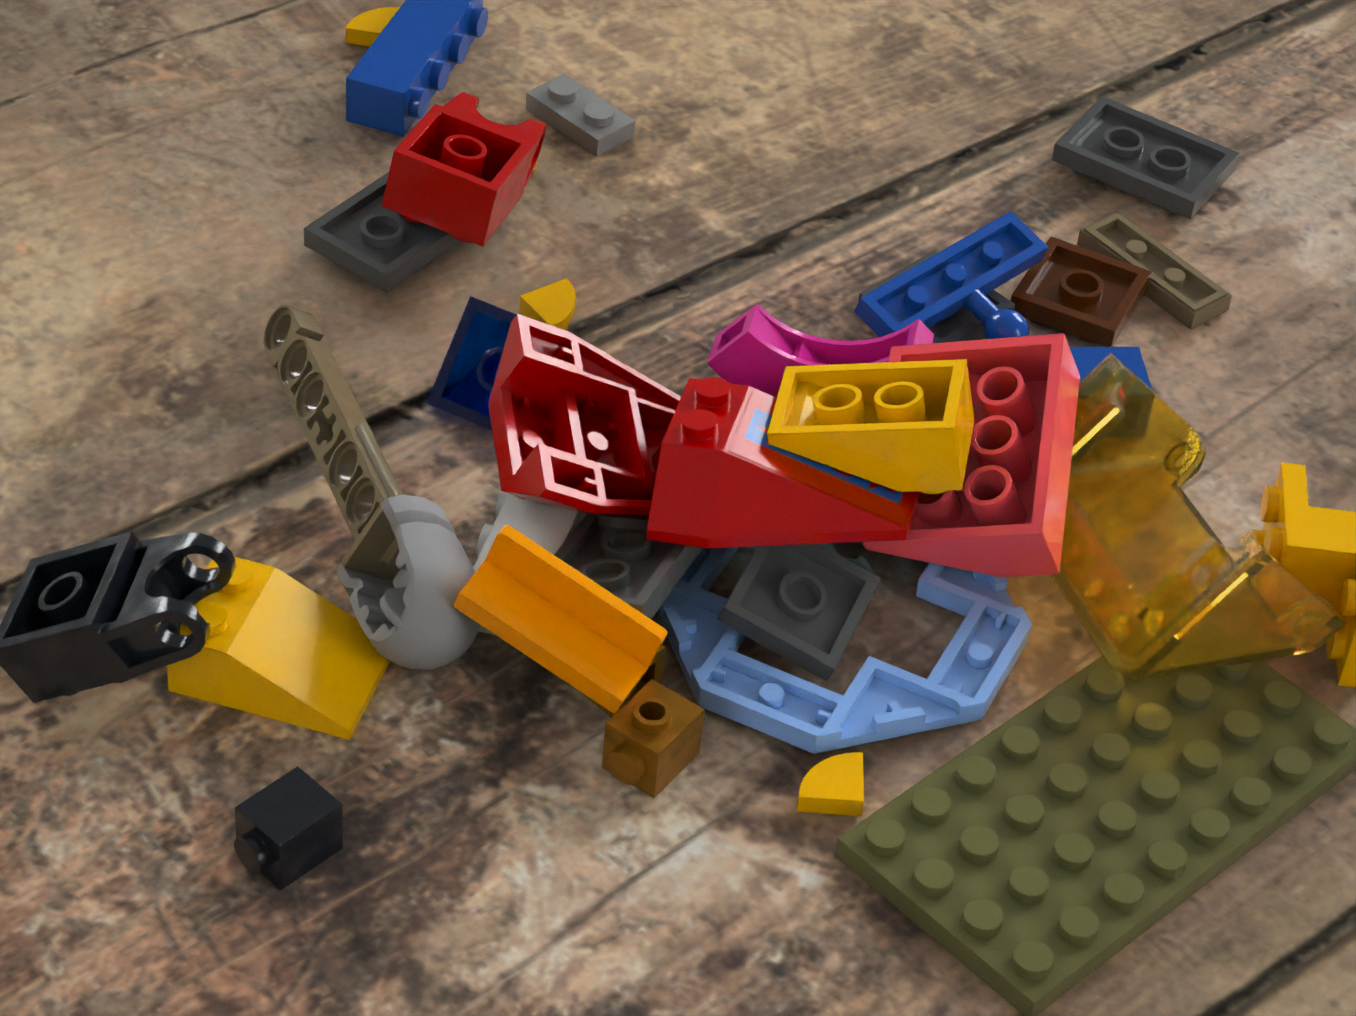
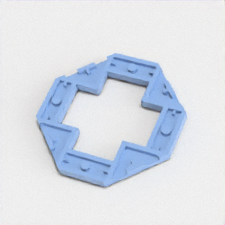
(881, 699)

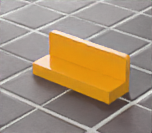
(561, 619)

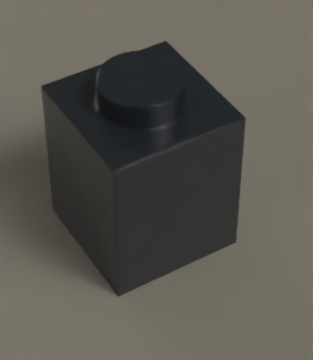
(288, 828)

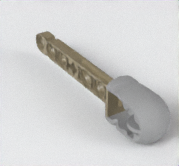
(404, 551)

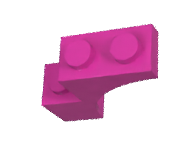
(760, 347)

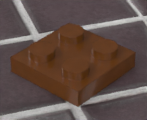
(1081, 292)

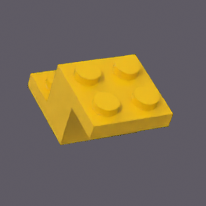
(1317, 550)

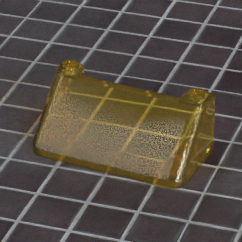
(1147, 564)

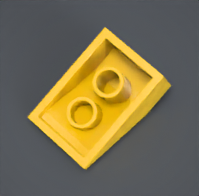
(880, 421)
(280, 654)

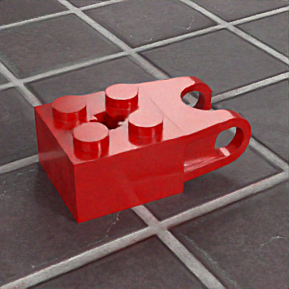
(462, 170)

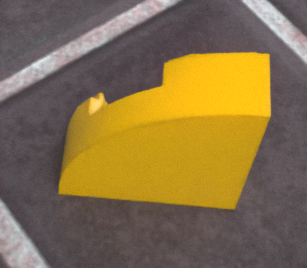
(368, 25)
(550, 304)
(834, 786)

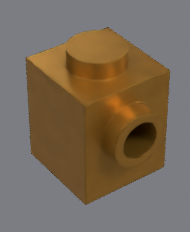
(652, 738)

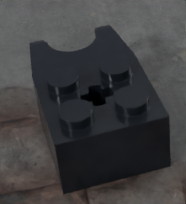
(108, 612)

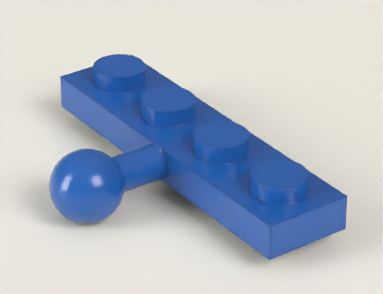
(957, 280)

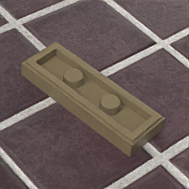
(1173, 282)

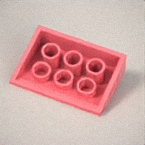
(1017, 462)

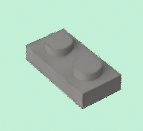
(580, 115)

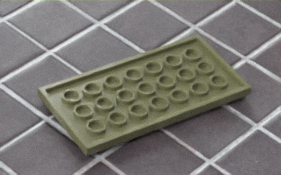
(1096, 817)

